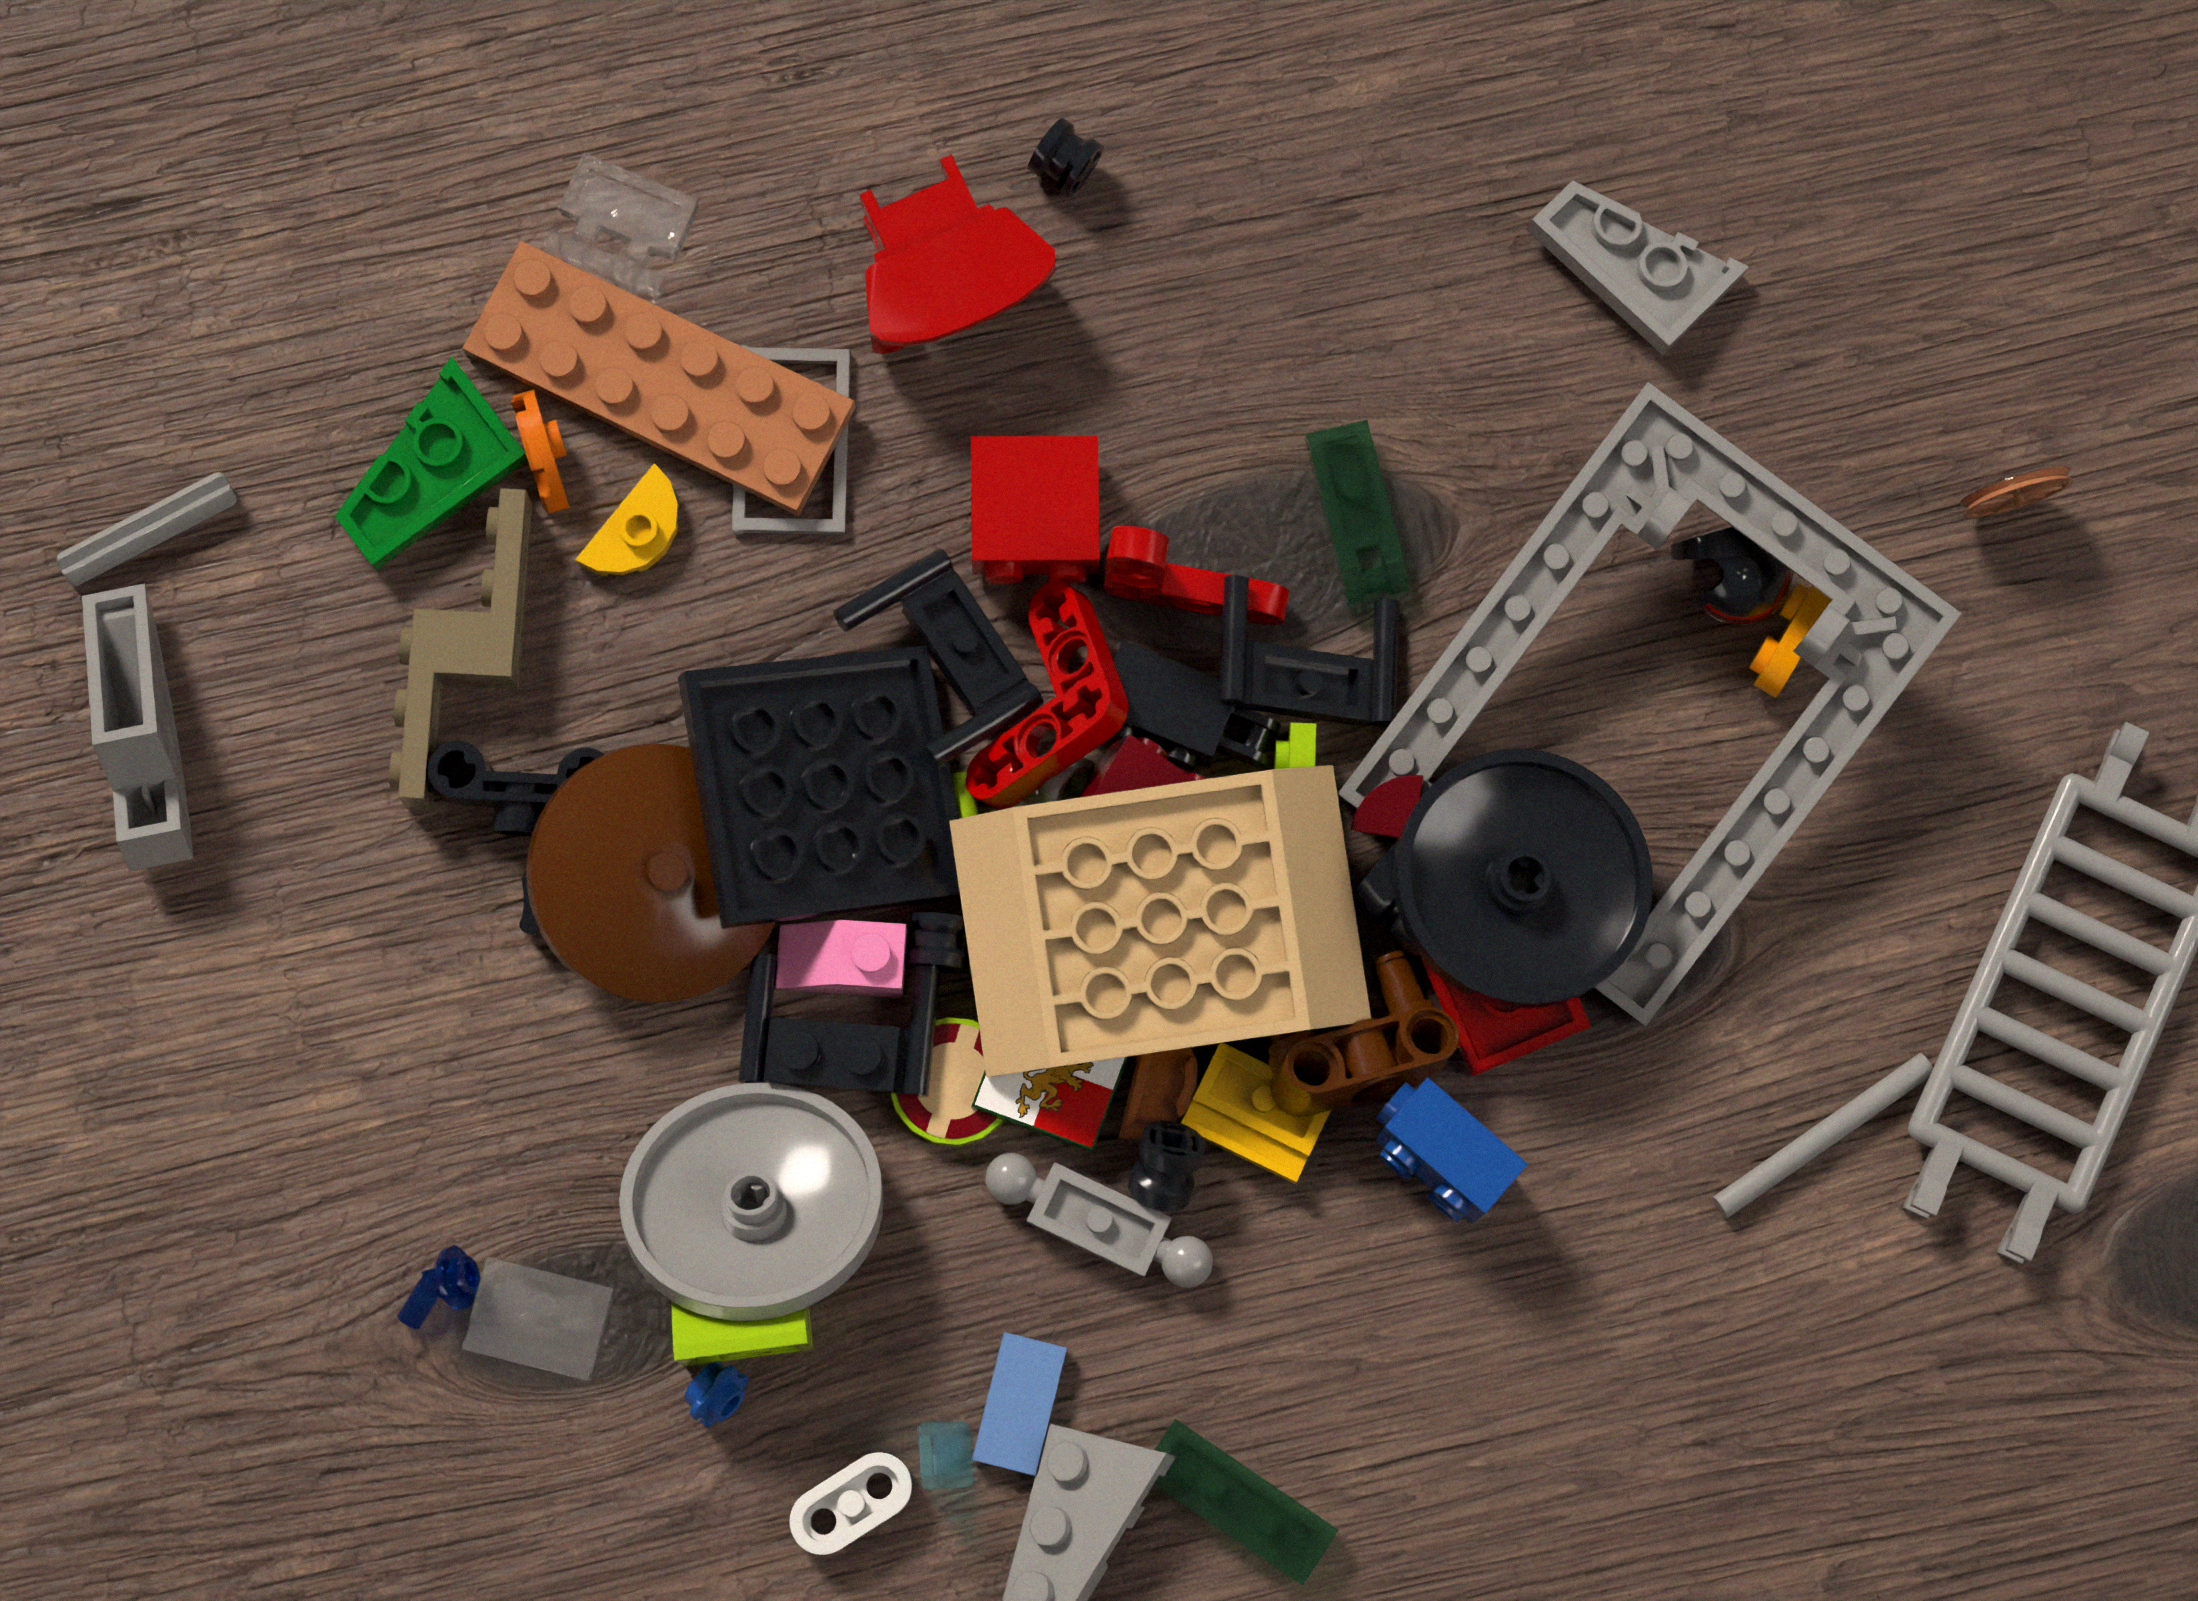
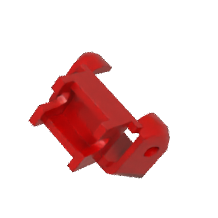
(946, 263)

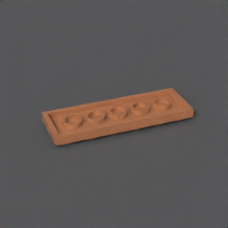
(659, 378)

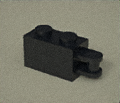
(1183, 711)

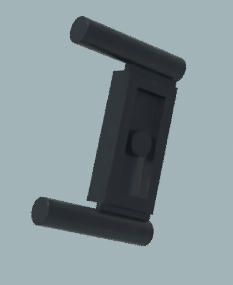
(960, 644)
(1305, 680)
(837, 1052)

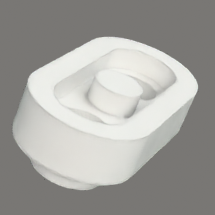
(851, 1503)

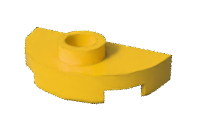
(636, 531)

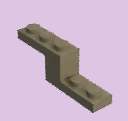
(462, 648)

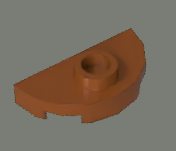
(1159, 1090)

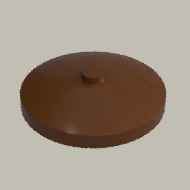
(629, 880)

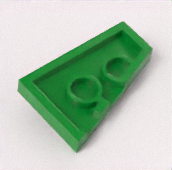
(431, 470)

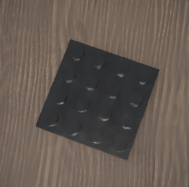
(821, 785)

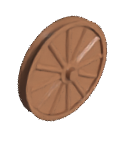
(2016, 492)

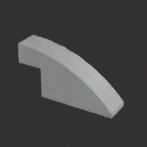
(135, 727)

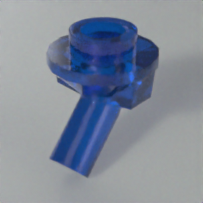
(452, 1279)

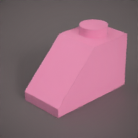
(843, 958)

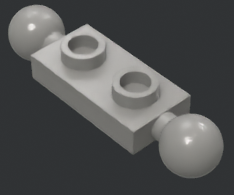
(1099, 1220)

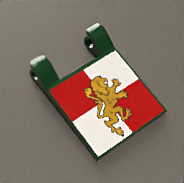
(1055, 1101)

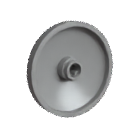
(751, 1201)

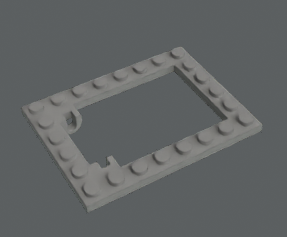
(1864, 642)

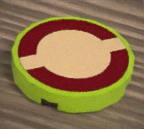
(955, 1075)

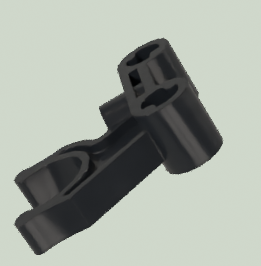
(514, 795)

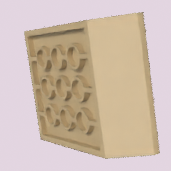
(1159, 919)

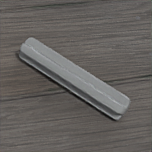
(146, 529)

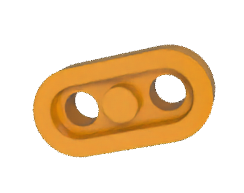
(1776, 658)

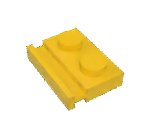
(1240, 1116)

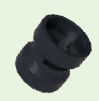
(1166, 1165)

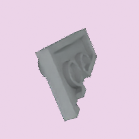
(1639, 271)
(1077, 1513)

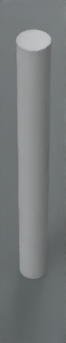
(1823, 1135)

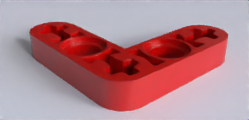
(1140, 573)
(1088, 696)

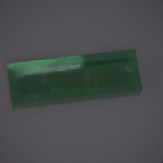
(1243, 1504)

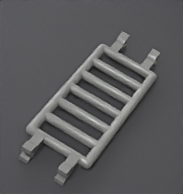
(2000, 957)

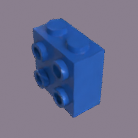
(1447, 1150)

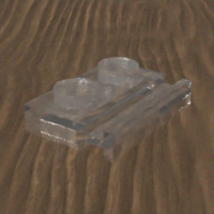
(538, 1319)

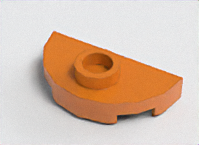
(542, 447)

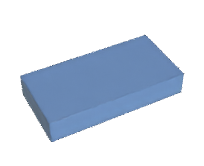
(1019, 1404)

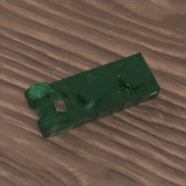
(1356, 510)

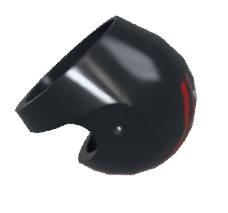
(1750, 581)

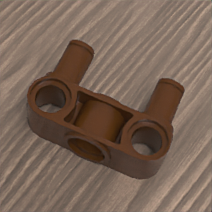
(1366, 1056)

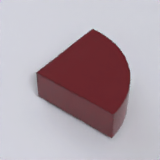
(1388, 806)

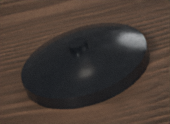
(1522, 878)

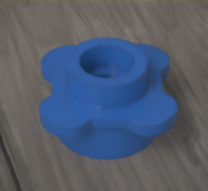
(715, 1393)

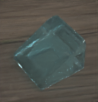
(945, 1455)

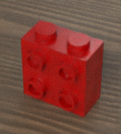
(1034, 507)

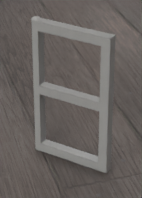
(833, 526)

